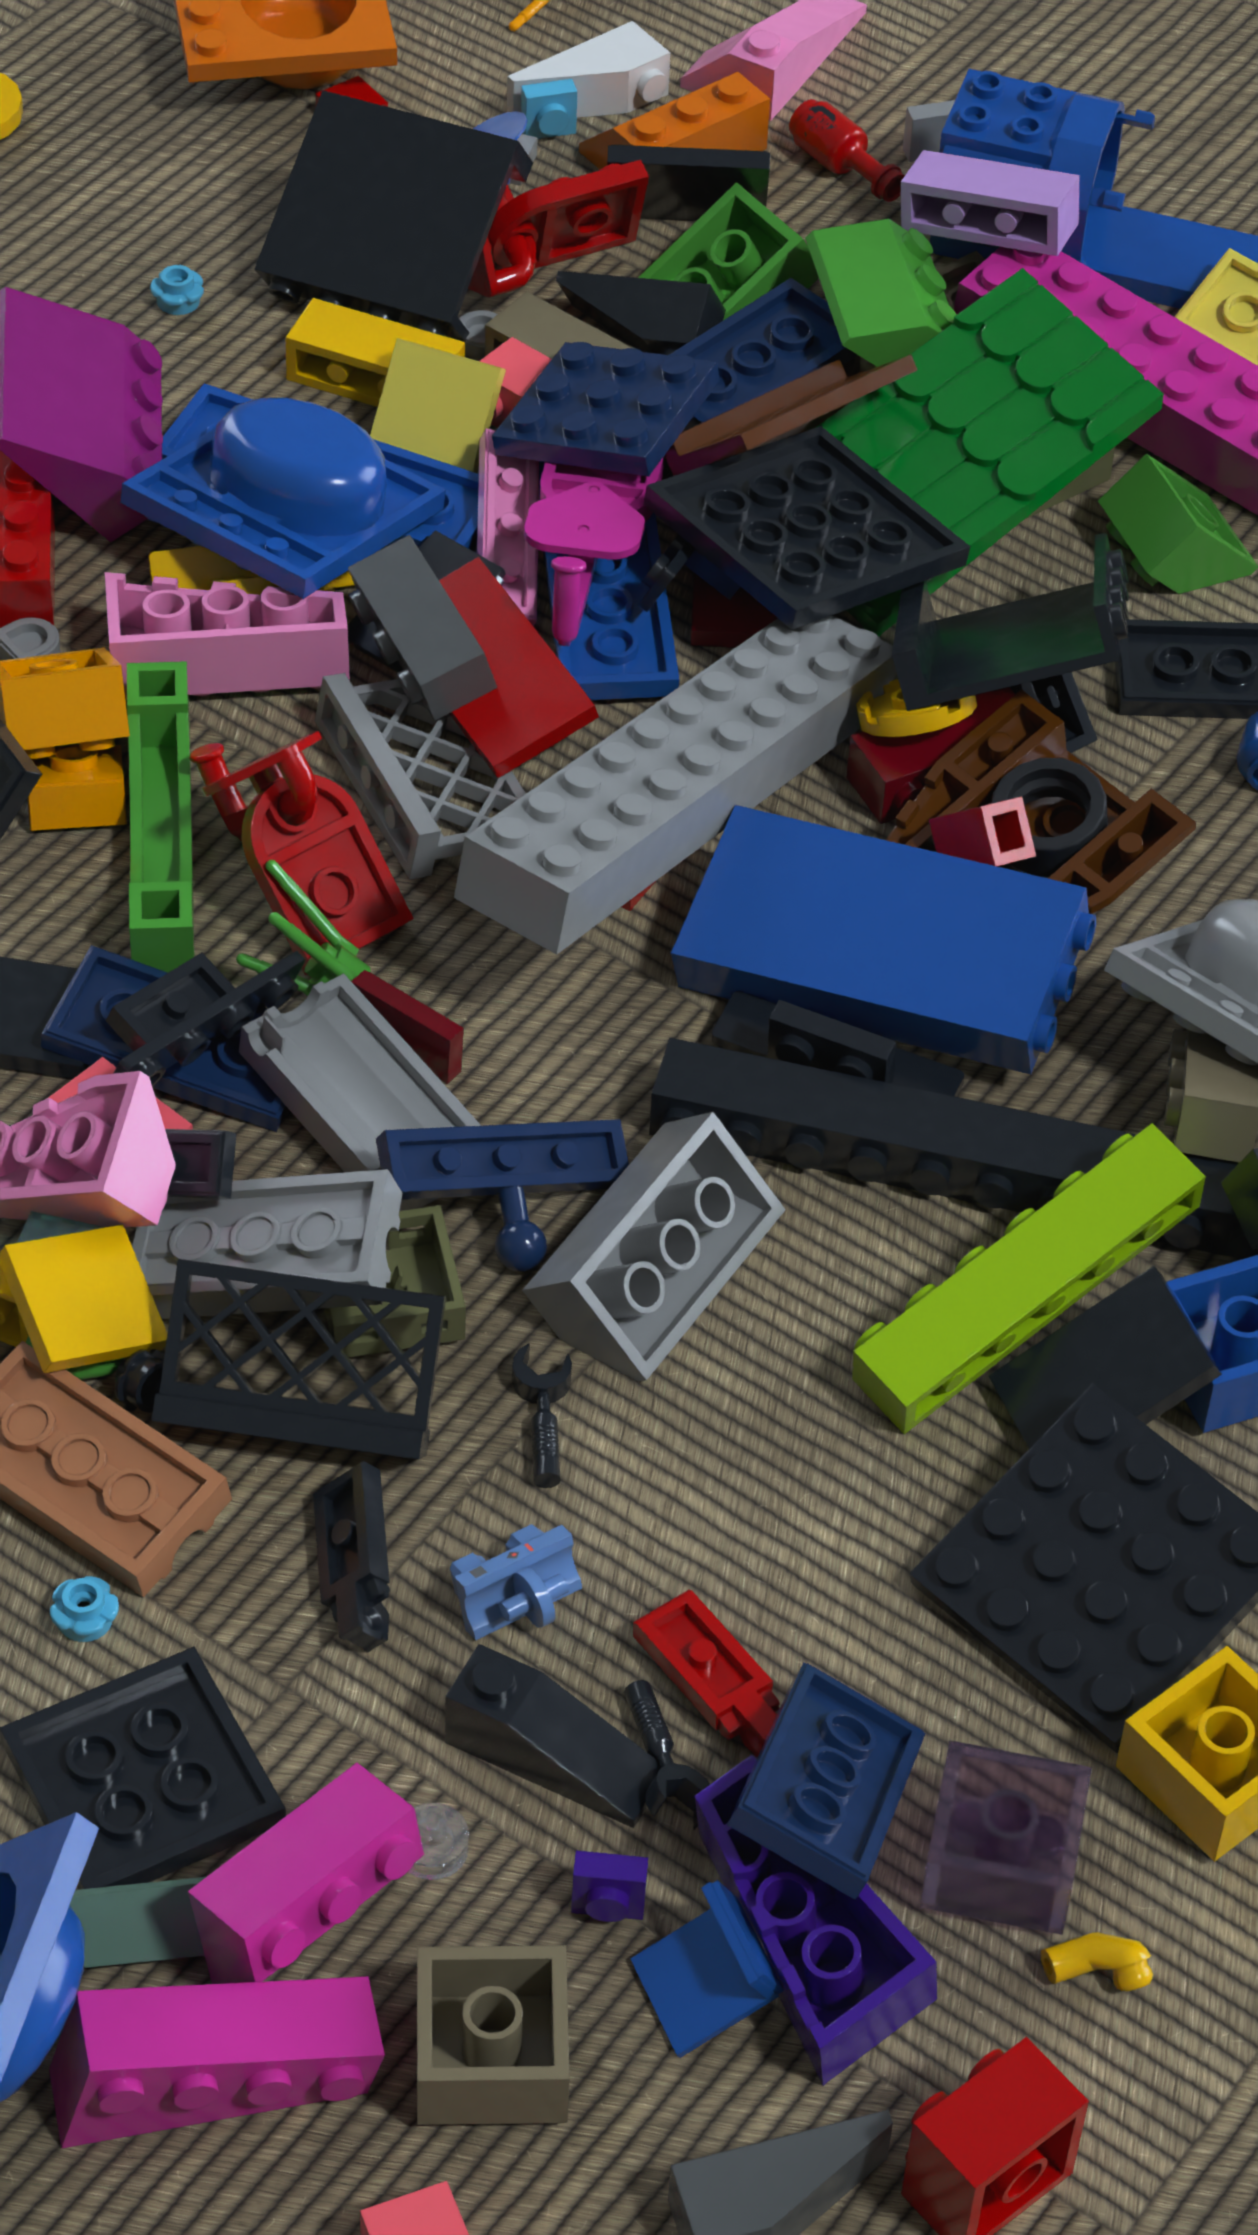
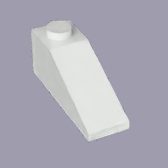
(609, 72)

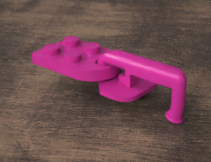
(588, 518)

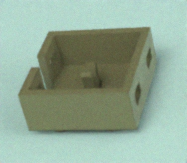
(420, 1263)

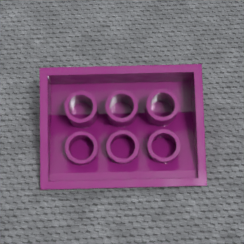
(78, 405)

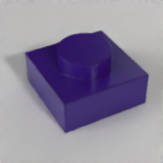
(609, 1886)

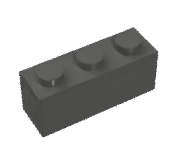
(419, 629)

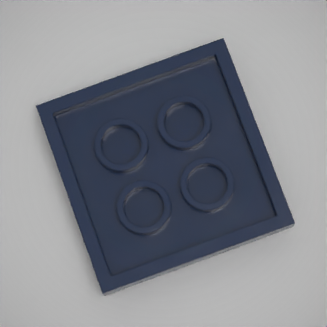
(606, 408)

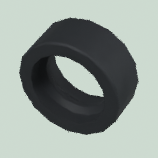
(1056, 779)

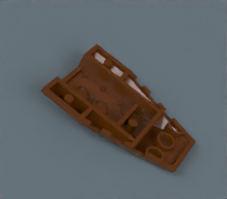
(1021, 732)

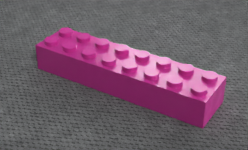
(1208, 390)

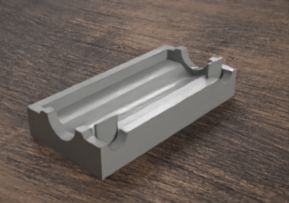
(348, 1075)
(288, 1225)

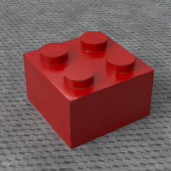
(993, 2143)

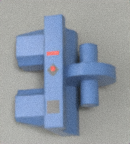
(517, 1582)

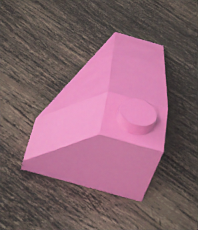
(780, 49)
(90, 1156)

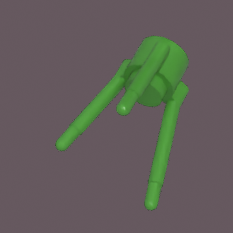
(326, 960)

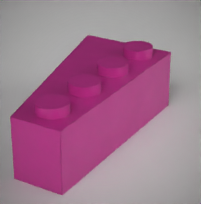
(209, 2054)

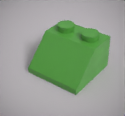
(1173, 530)

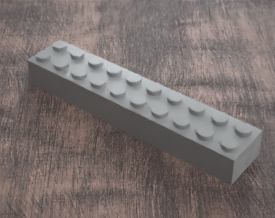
(670, 779)

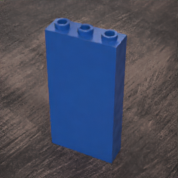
(886, 938)

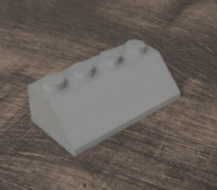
(656, 1247)

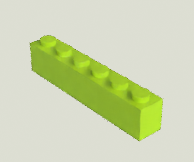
(1026, 1277)

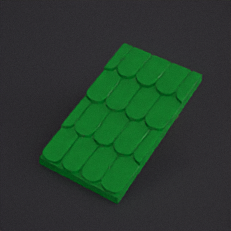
(997, 420)

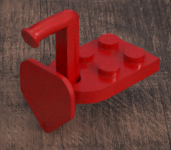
(560, 224)
(325, 854)

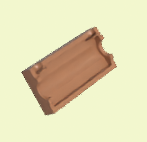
(99, 1474)

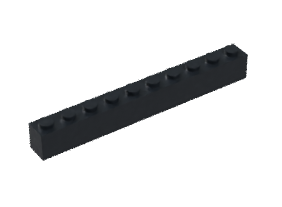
(910, 1136)

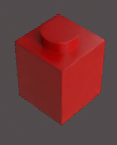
(986, 834)

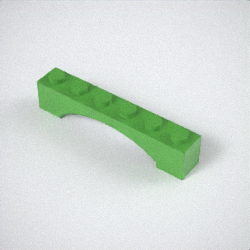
(160, 815)

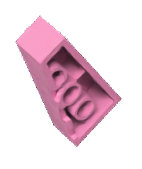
(228, 635)

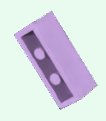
(990, 202)

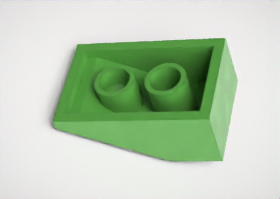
(737, 251)

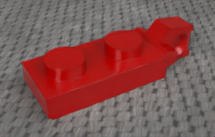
(710, 1668)

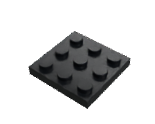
(150, 1766)

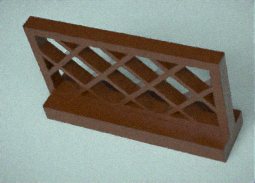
(779, 413)

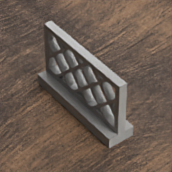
(386, 777)

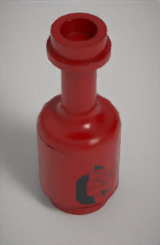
(834, 137)

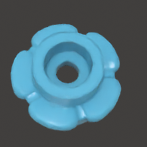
(177, 290)
(87, 1622)

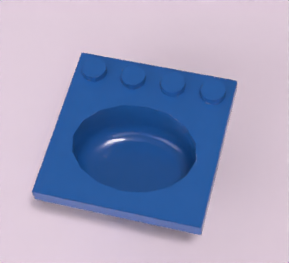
(285, 493)
(39, 1942)

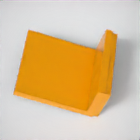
(78, 790)

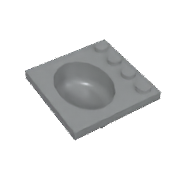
(1202, 975)

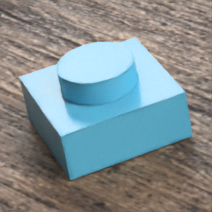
(550, 108)

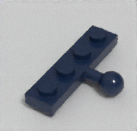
(507, 1164)

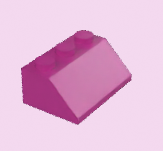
(303, 1876)

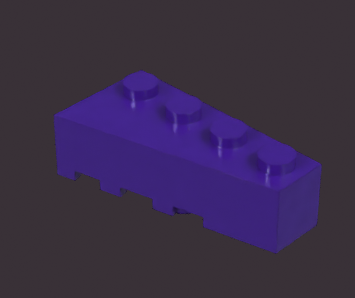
(842, 1961)

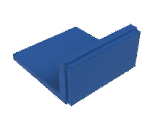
(707, 1973)

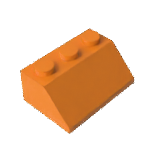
(717, 116)

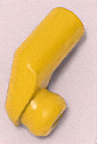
(1099, 1952)

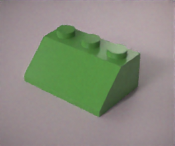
(880, 288)

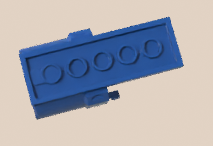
(1081, 135)

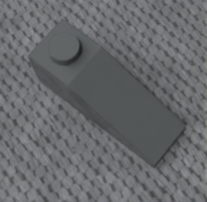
(777, 2182)

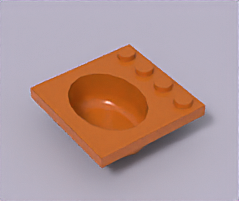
(284, 40)

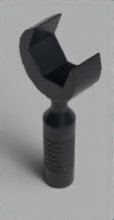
(542, 1391)
(672, 1778)

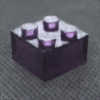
(1006, 1837)

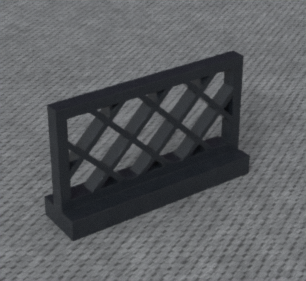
(293, 1417)

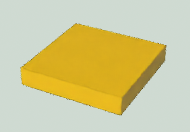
(82, 1298)

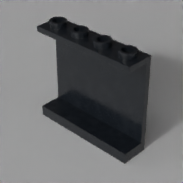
(388, 213)
(1010, 640)

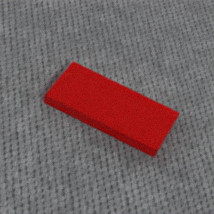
(534, 694)

